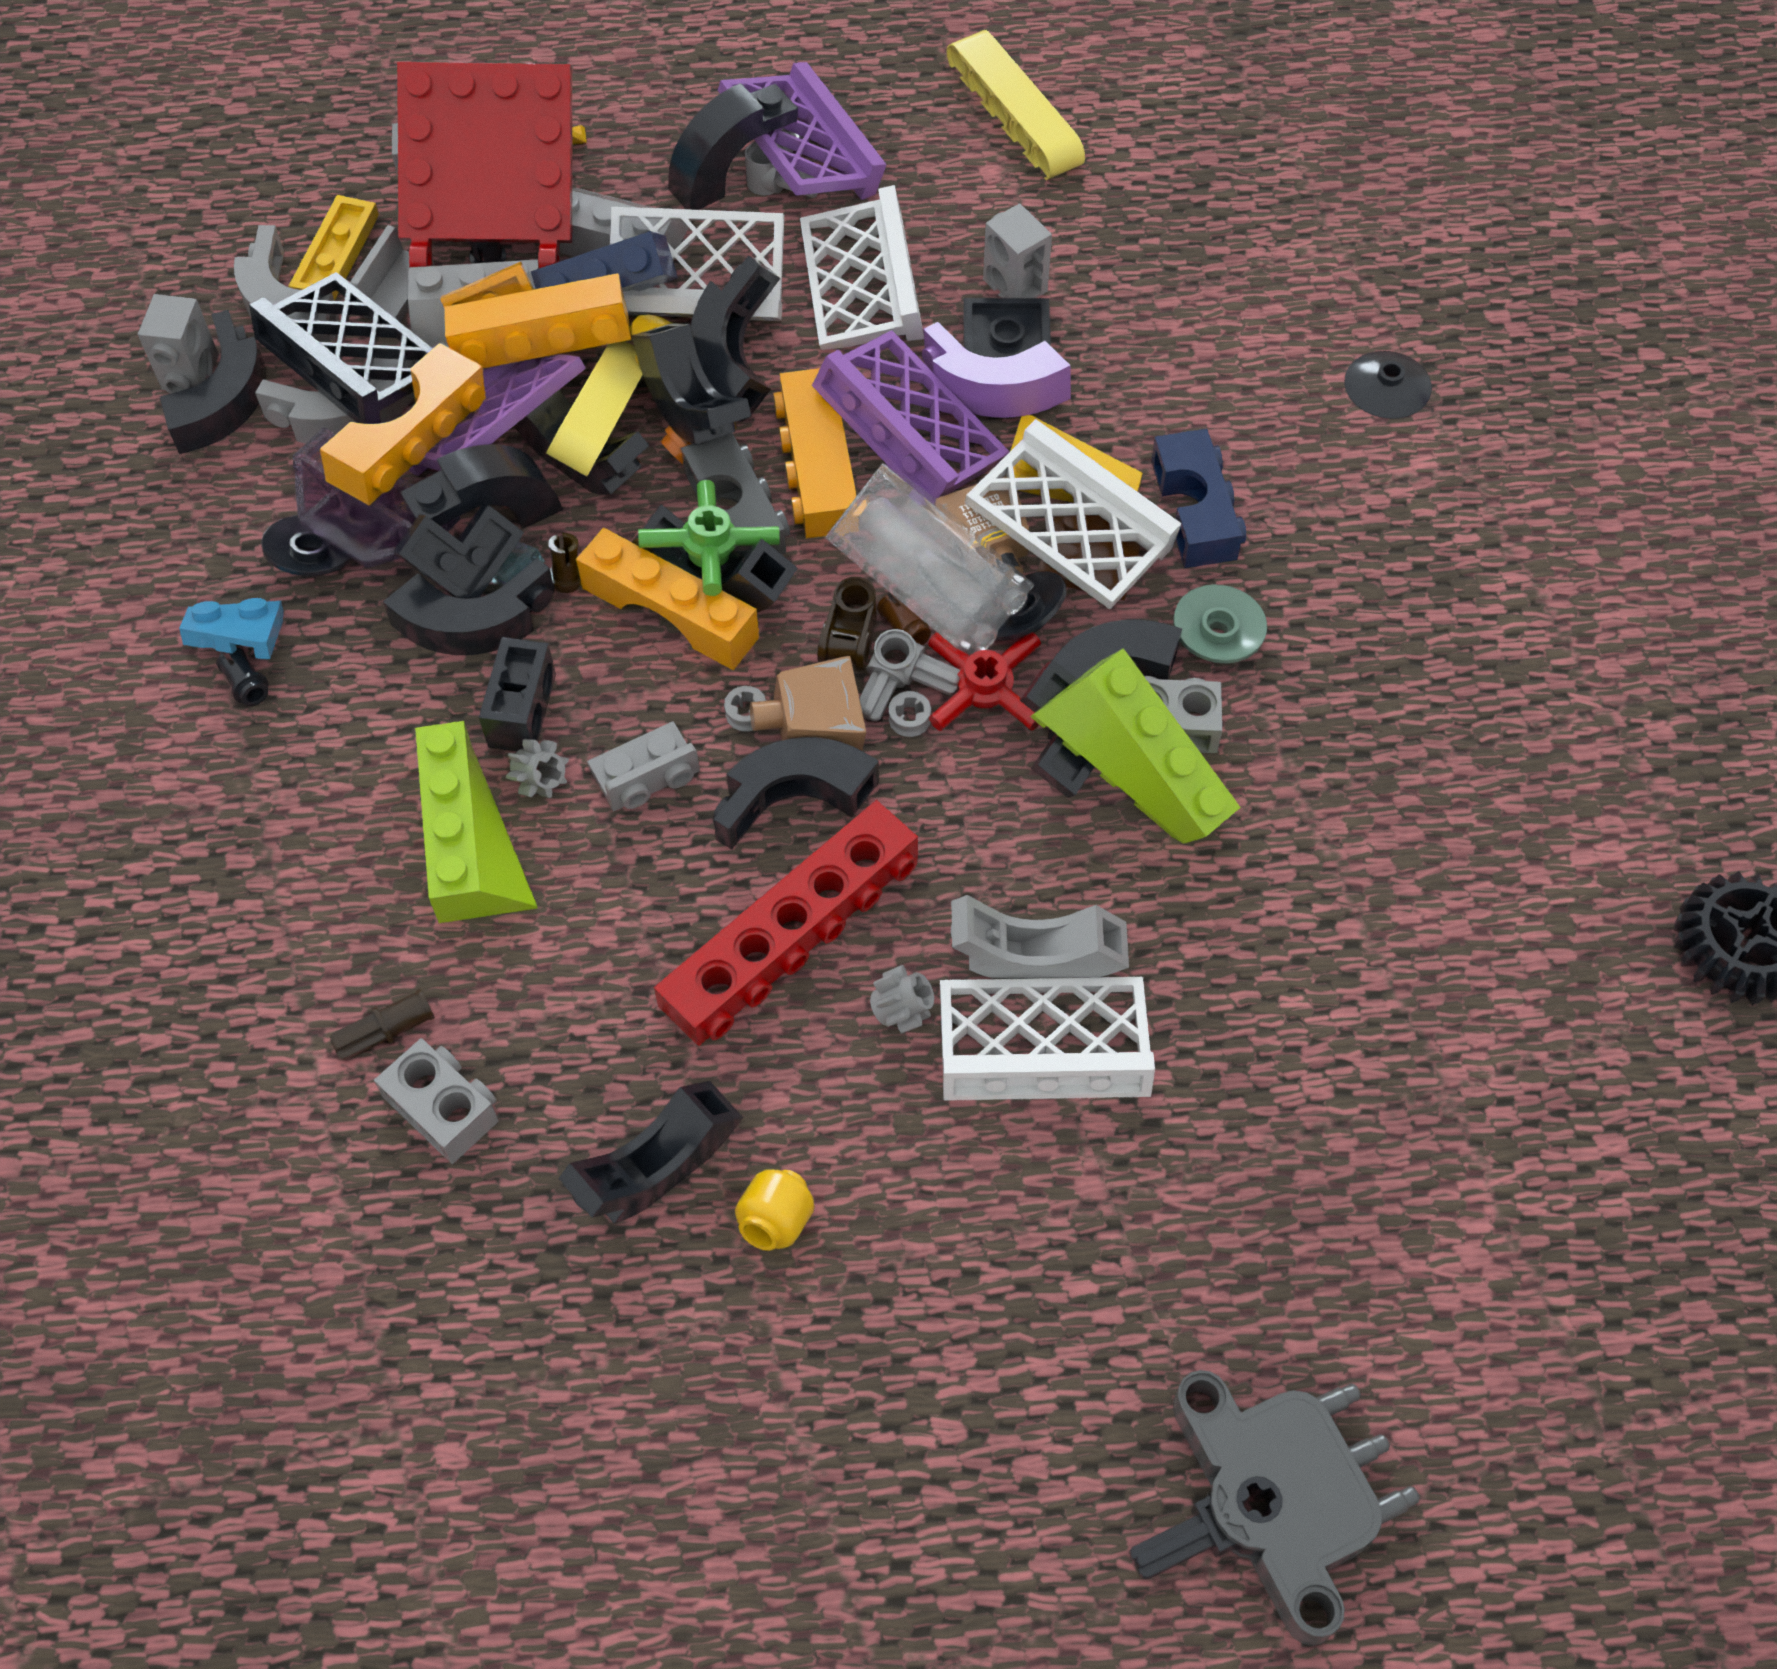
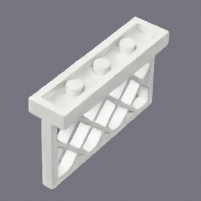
(893, 257)
(683, 301)
(1094, 493)
(1046, 1070)

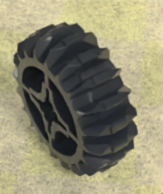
(1713, 919)

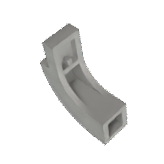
(260, 273)
(312, 411)
(1016, 948)

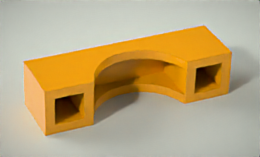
(372, 457)
(631, 575)

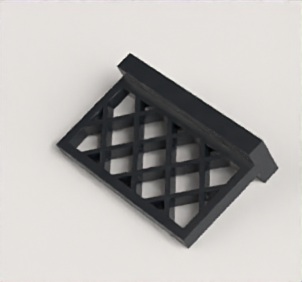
(322, 361)

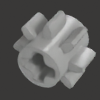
(524, 766)
(902, 999)

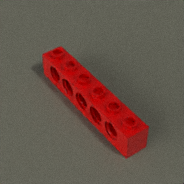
(869, 836)

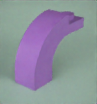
(1002, 385)

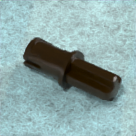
(381, 1025)

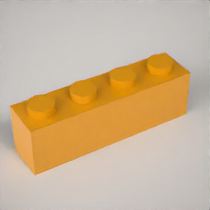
(539, 322)
(818, 453)

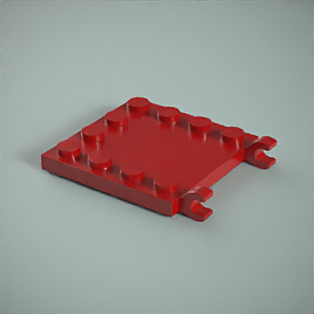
(484, 155)

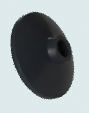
(1385, 395)
(299, 550)
(1041, 605)

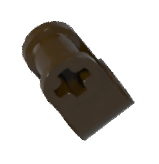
(849, 629)

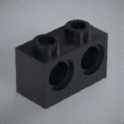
(517, 694)

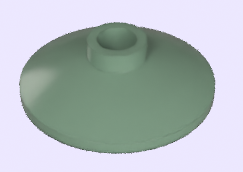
(1223, 609)

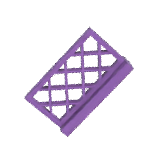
(827, 124)
(511, 395)
(892, 431)

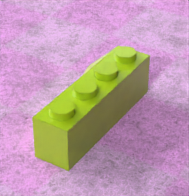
(1140, 747)
(465, 840)

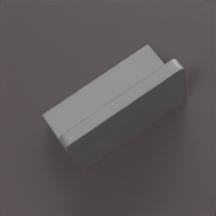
(385, 274)

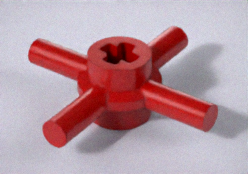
(984, 680)

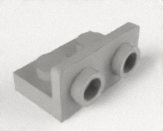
(644, 767)

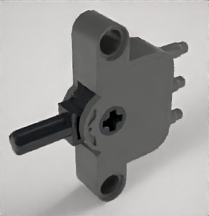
(1308, 1476)

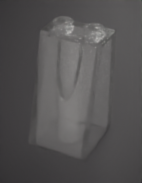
(930, 560)

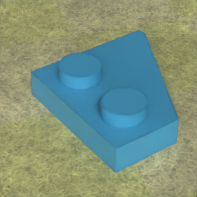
(223, 626)

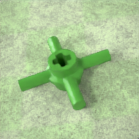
(708, 537)

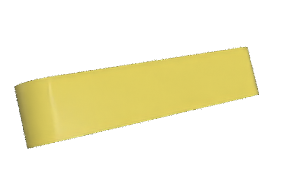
(1017, 103)
(597, 408)

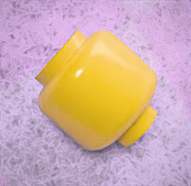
(774, 1209)

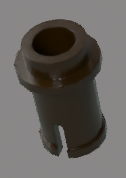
(564, 564)

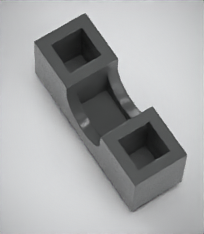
(732, 473)

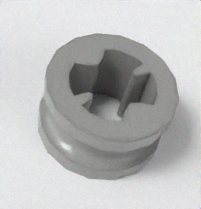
(737, 697)
(921, 721)

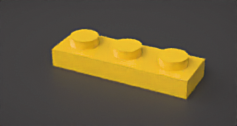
(336, 242)

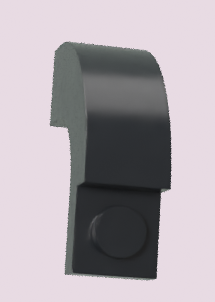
(716, 137)
(720, 329)
(681, 387)
(225, 398)
(614, 464)
(484, 476)
(749, 575)
(471, 624)
(1148, 643)
(791, 769)
(657, 1159)

